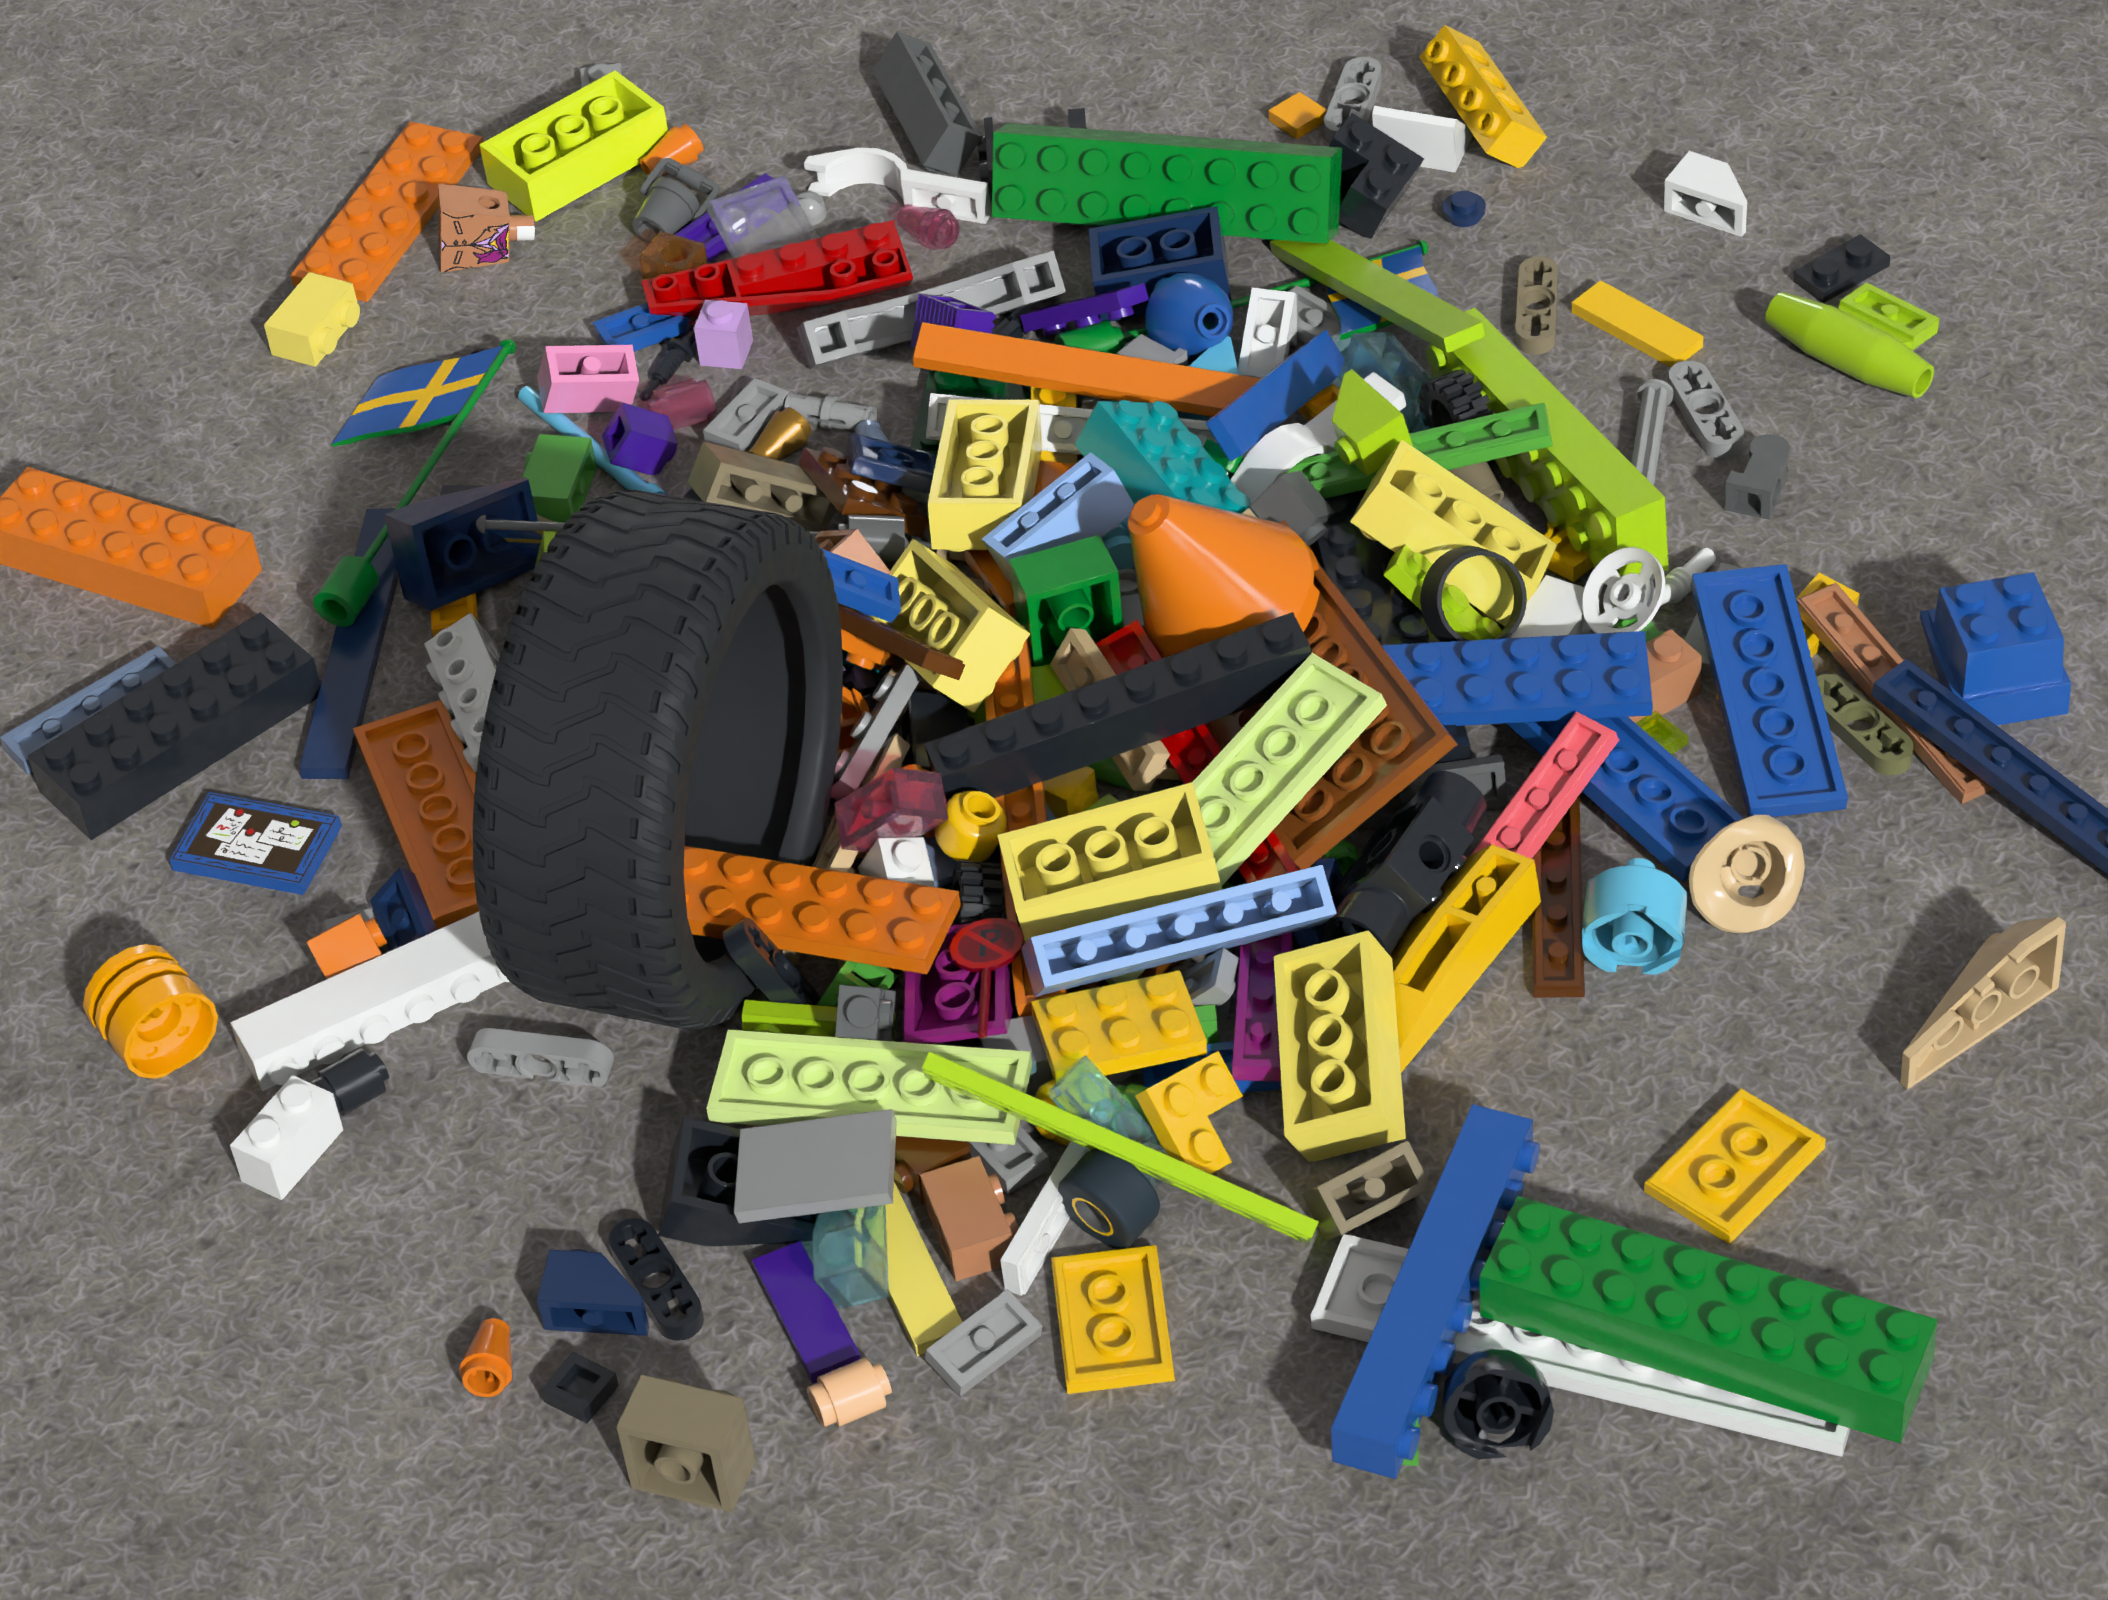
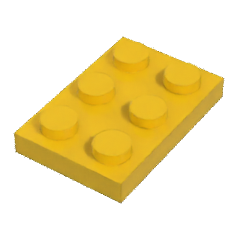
(1120, 1025)

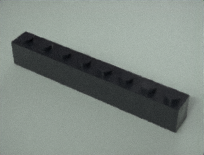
(1120, 711)

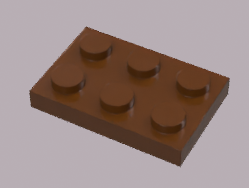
(857, 493)

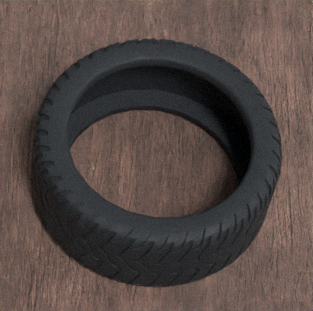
(646, 701)

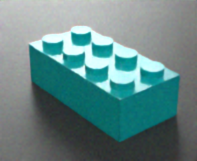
(1157, 455)

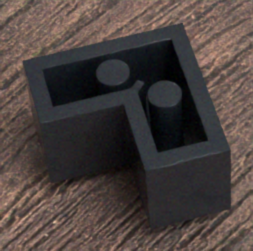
(1374, 173)

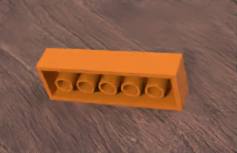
(125, 547)

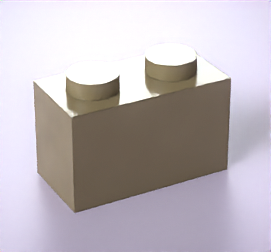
(1366, 1191)

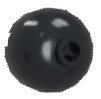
(1503, 1391)

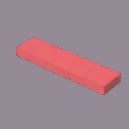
(1551, 787)

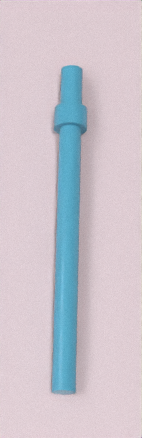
(566, 427)

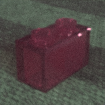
(891, 806)

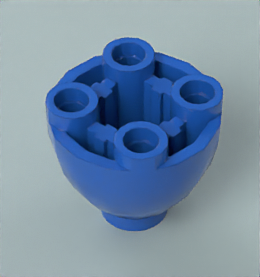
(1188, 314)

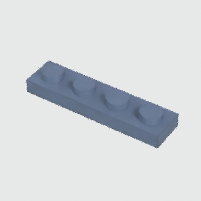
(82, 705)

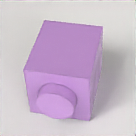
(723, 334)

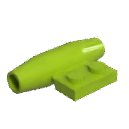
(1864, 337)

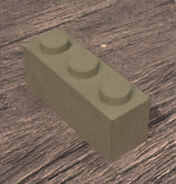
(759, 484)

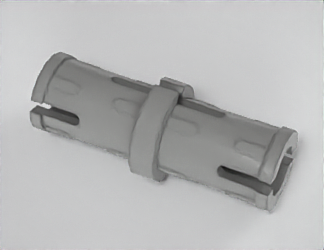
(830, 411)

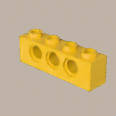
(1482, 97)

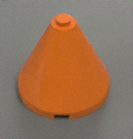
(1215, 572)

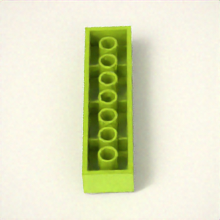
(1582, 477)

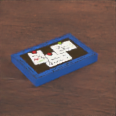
(256, 843)

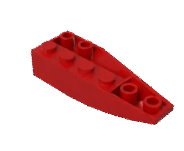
(790, 276)

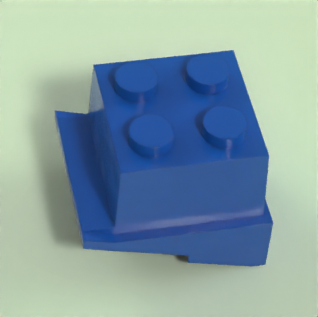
(1999, 648)

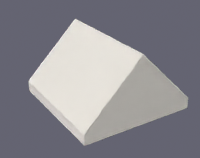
(1433, 137)

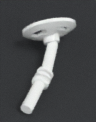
(1629, 590)

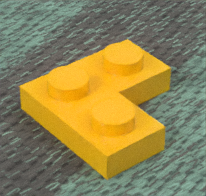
(1181, 1108)

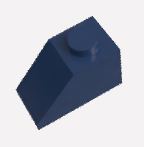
(589, 1295)

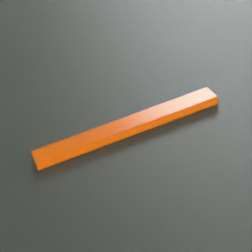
(1076, 370)

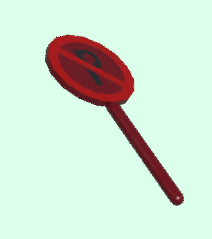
(984, 948)

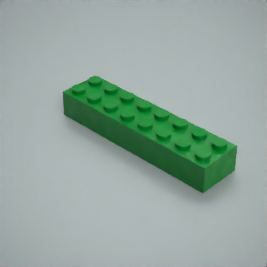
(1135, 176)
(1708, 1318)

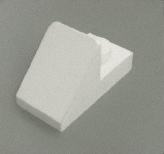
(1268, 331)

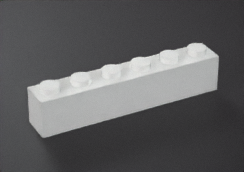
(367, 1002)

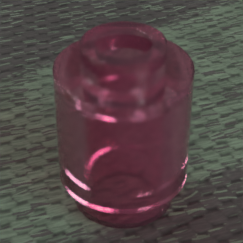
(684, 402)

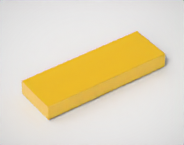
(1637, 324)

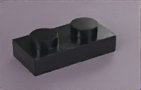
(1841, 268)

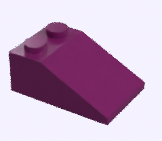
(946, 1000)

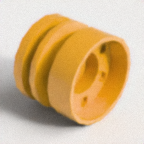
(150, 1011)

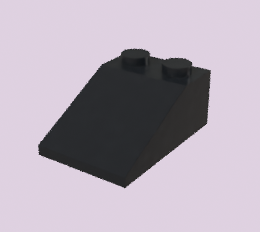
(702, 1193)

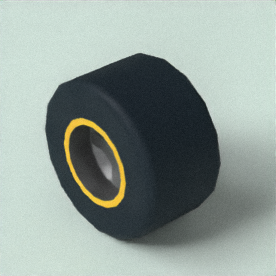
(1109, 1198)

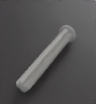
(1654, 398)

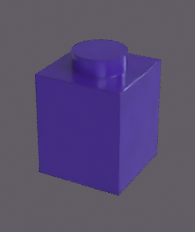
(639, 439)

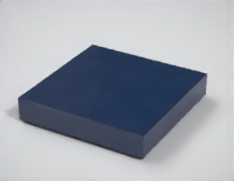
(890, 462)

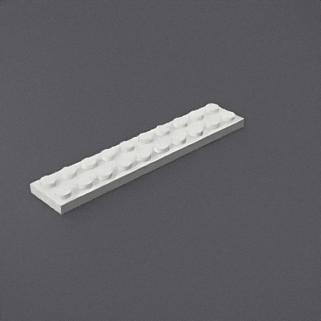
(1366, 1272)

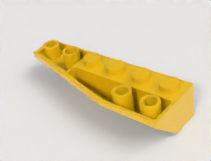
(1459, 940)

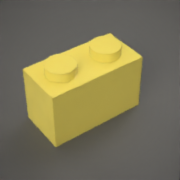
(312, 319)

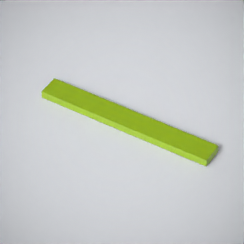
(1382, 292)
(1142, 1157)

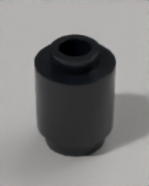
(354, 1080)

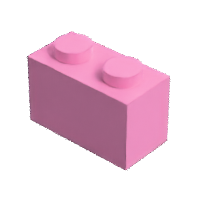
(587, 378)

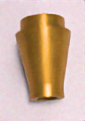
(782, 435)

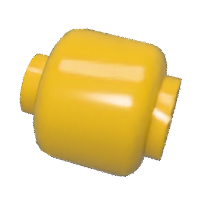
(971, 826)

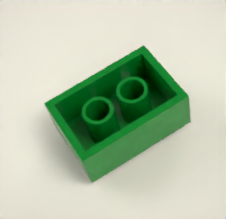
(1065, 590)

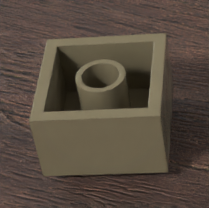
(686, 1442)

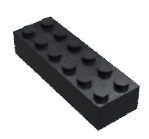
(175, 725)

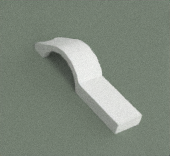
(839, 169)
(1293, 442)

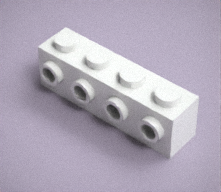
(465, 667)

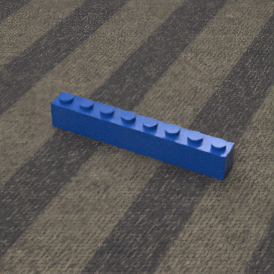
(1433, 1293)

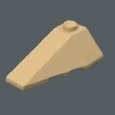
(1996, 986)

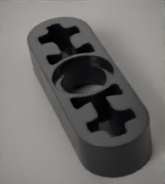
(767, 965)
(656, 1260)

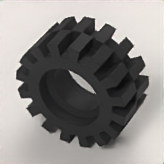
(1452, 399)
(978, 890)

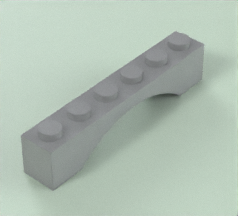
(892, 321)

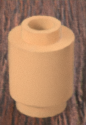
(849, 1393)

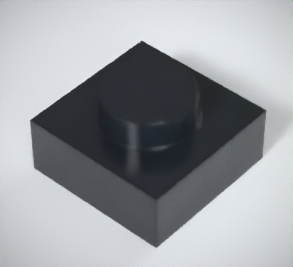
(579, 1387)

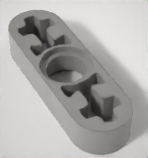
(1350, 89)
(1706, 395)
(510, 1055)

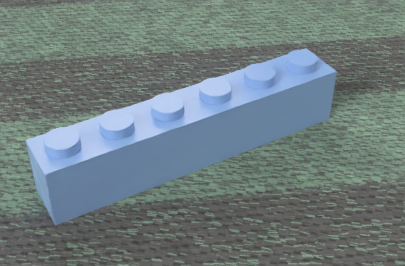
(1178, 930)

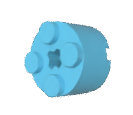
(1634, 918)

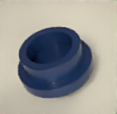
(1464, 208)

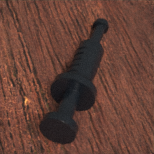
(677, 353)

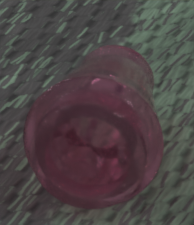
(930, 225)

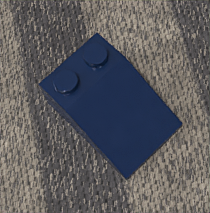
(444, 554)

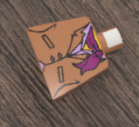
(477, 227)

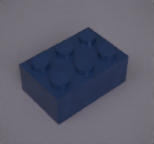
(1157, 250)

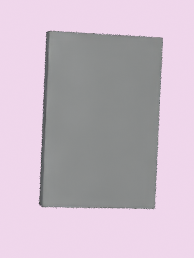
(815, 1166)

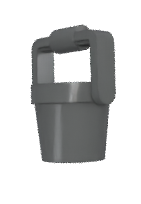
(669, 203)

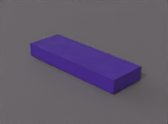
(805, 1310)

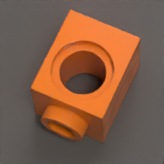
(347, 945)

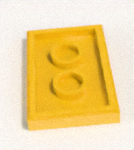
(1734, 1165)
(1112, 1319)

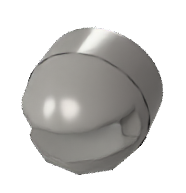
(813, 206)

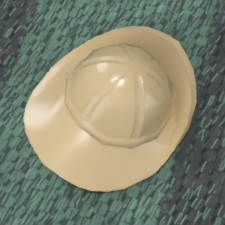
(1753, 849)

